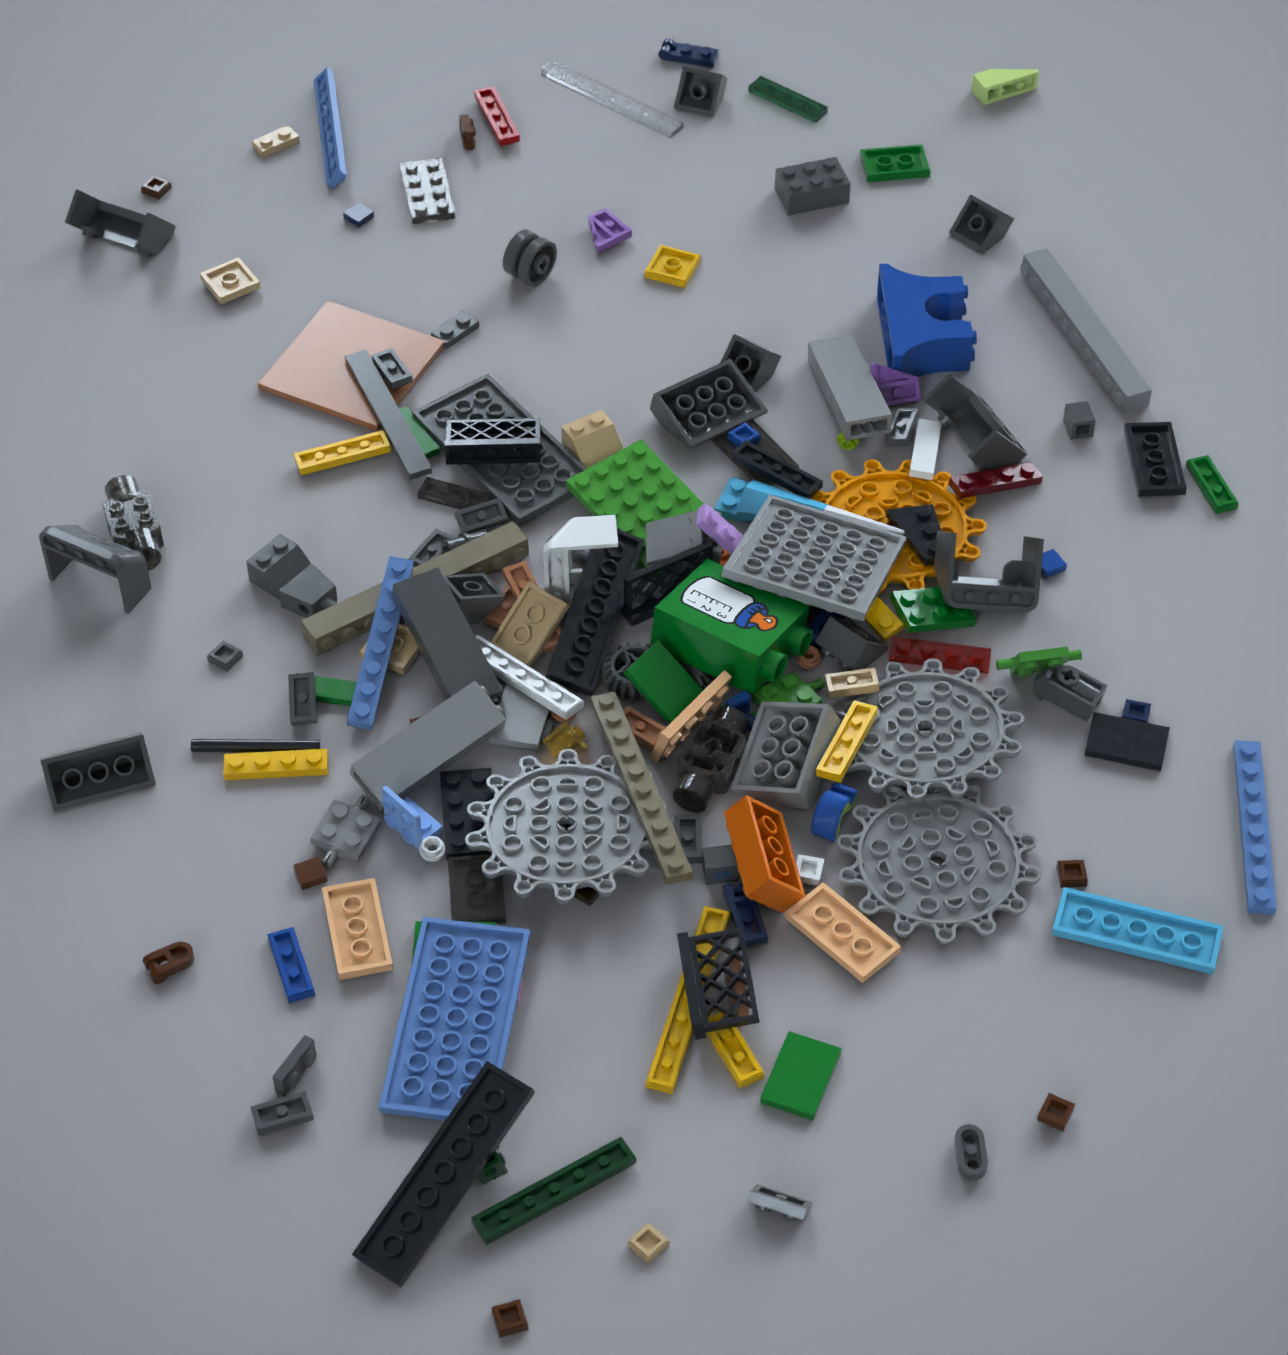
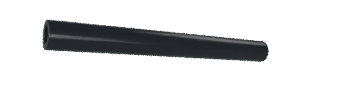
(251, 745)

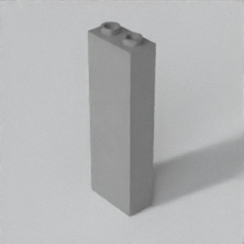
(849, 387)
(429, 744)

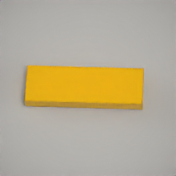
(735, 1054)

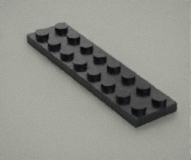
(593, 615)
(443, 1174)

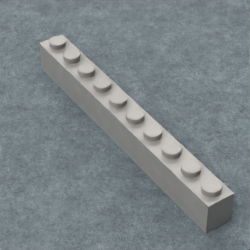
(1086, 331)

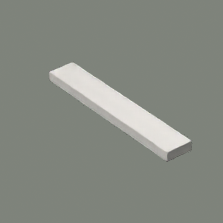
(530, 681)

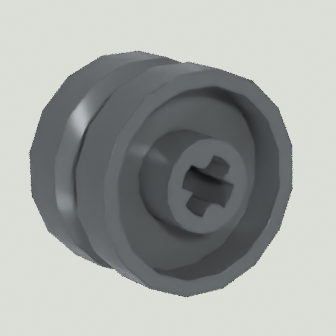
(529, 257)

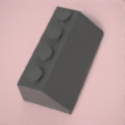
(97, 771)

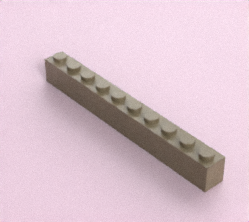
(355, 615)

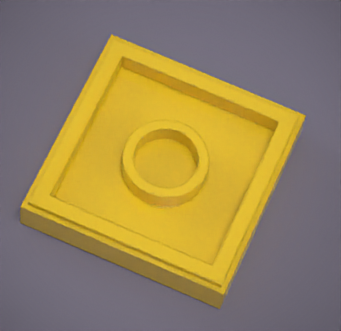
(672, 266)

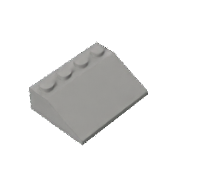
(785, 752)

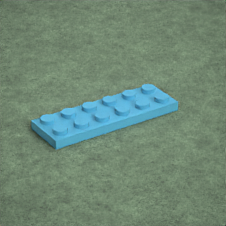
(1138, 930)

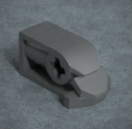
(1070, 690)

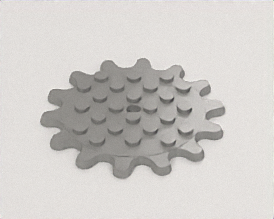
(963, 736)
(527, 834)
(967, 888)

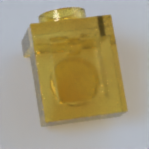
(565, 738)

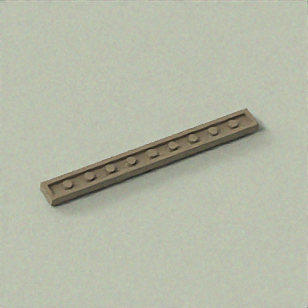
(641, 789)

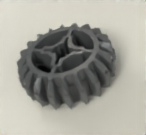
(615, 678)

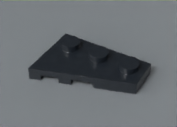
(920, 529)

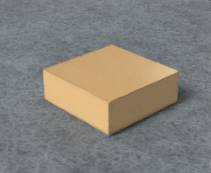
(648, 1243)

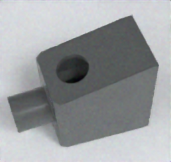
(308, 593)

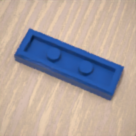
(291, 965)

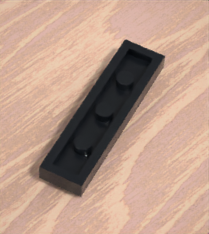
(777, 470)

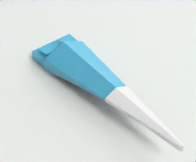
(744, 499)

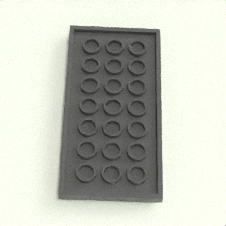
(522, 487)

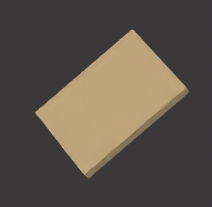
(530, 624)

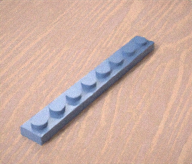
(330, 128)
(378, 647)
(1254, 828)

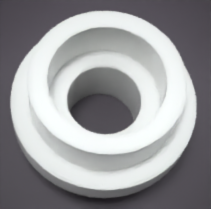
(432, 843)

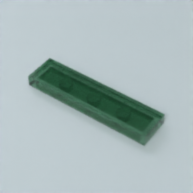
(788, 99)

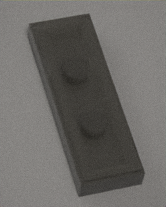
(451, 494)

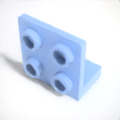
(408, 818)

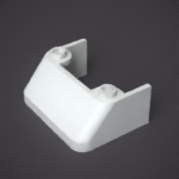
(576, 534)

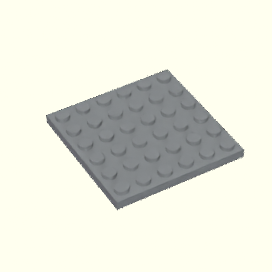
(814, 557)

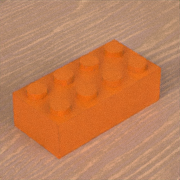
(764, 854)

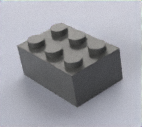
(812, 186)

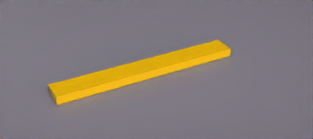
(678, 1027)

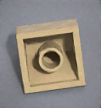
(591, 438)

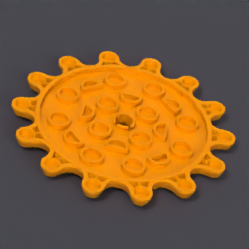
(884, 489)

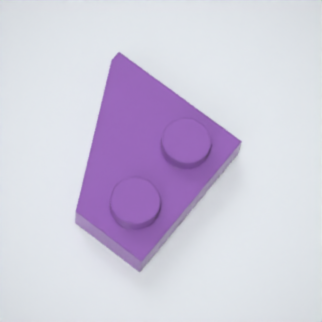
(607, 230)
(895, 385)

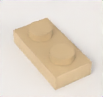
(275, 141)
(852, 683)

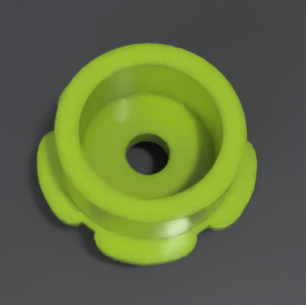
(847, 445)

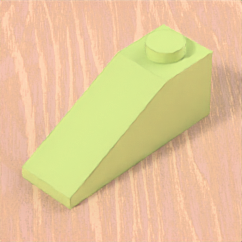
(1003, 83)

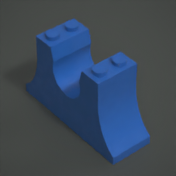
(924, 322)

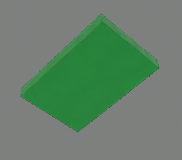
(895, 163)
(663, 681)
(800, 1075)

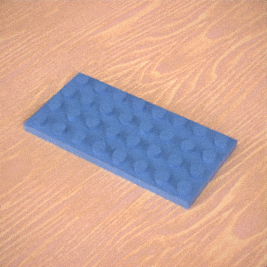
(453, 1014)

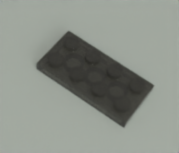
(427, 190)

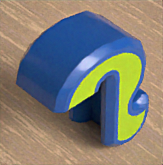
(831, 809)

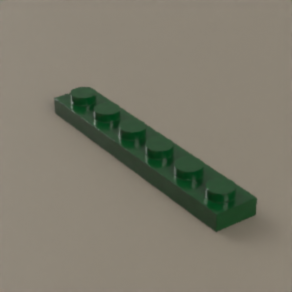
(553, 1190)

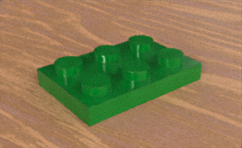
(927, 611)

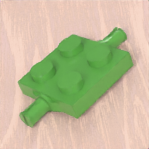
(1029, 662)
(789, 689)

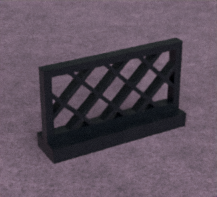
(488, 450)
(642, 607)
(695, 989)

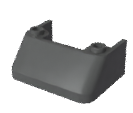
(118, 224)
(976, 423)
(71, 542)
(1014, 592)

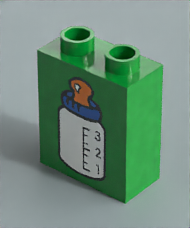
(731, 628)

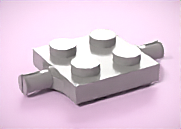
(345, 831)

